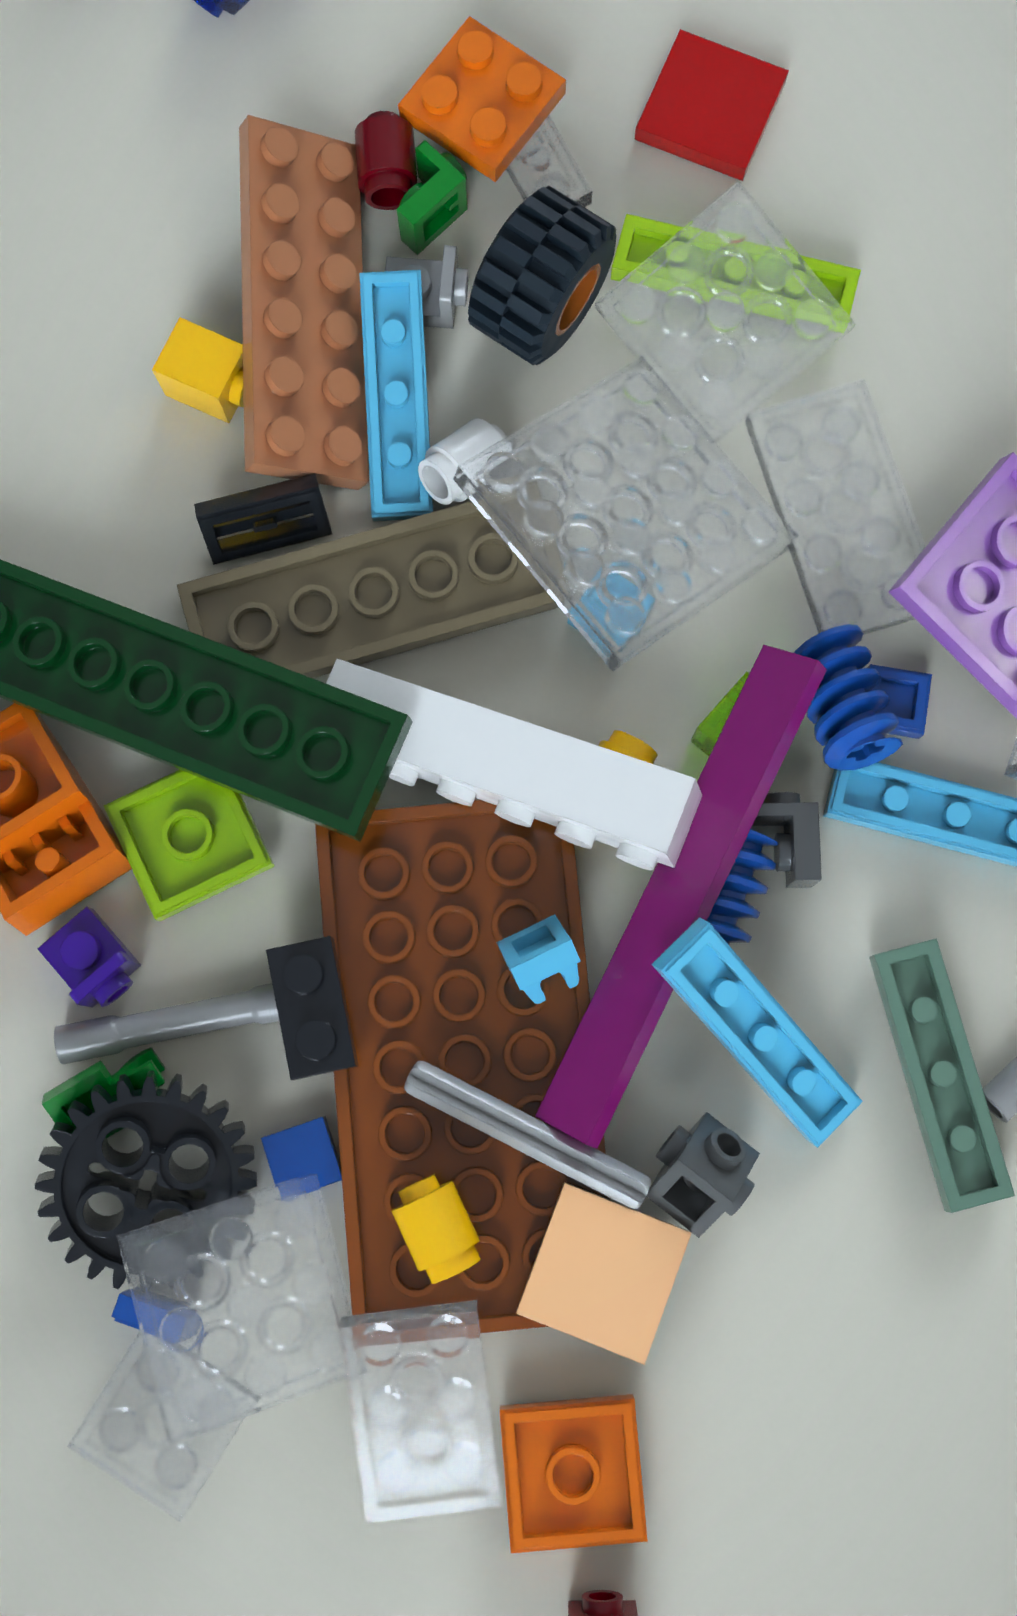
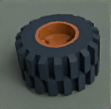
(541, 275)

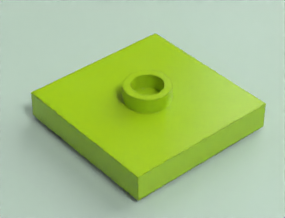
(187, 841)

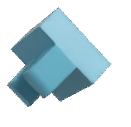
(538, 954)

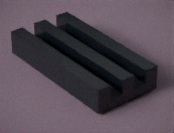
(262, 510)

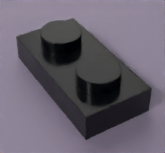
(312, 1008)

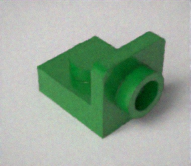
(435, 201)

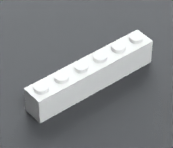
(533, 772)

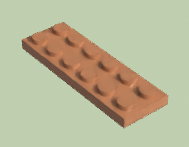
(302, 306)

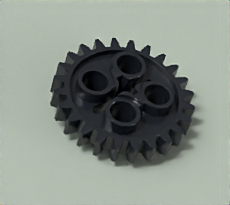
(164, 1123)

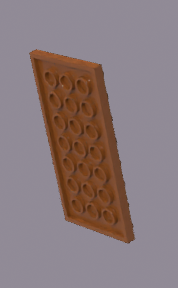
(426, 982)

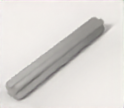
(528, 1134)

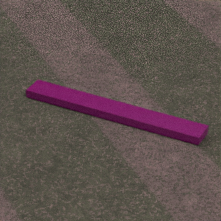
(632, 990)

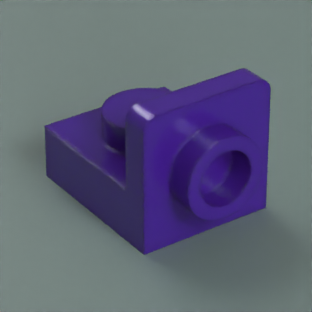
(90, 960)

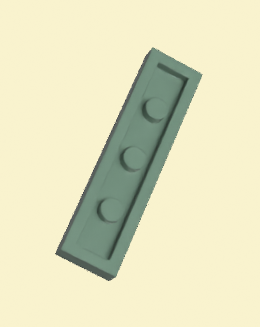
(941, 1076)

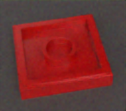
(711, 105)

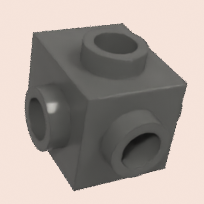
(703, 1174)

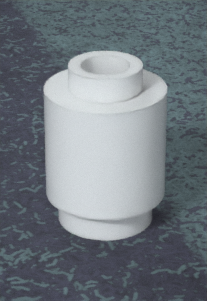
(445, 456)

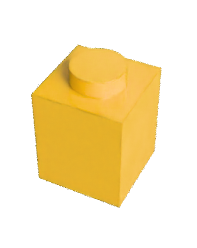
(202, 370)

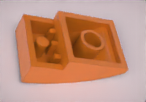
(51, 828)

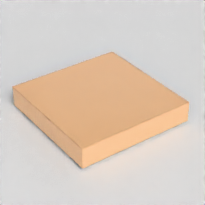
(603, 1273)

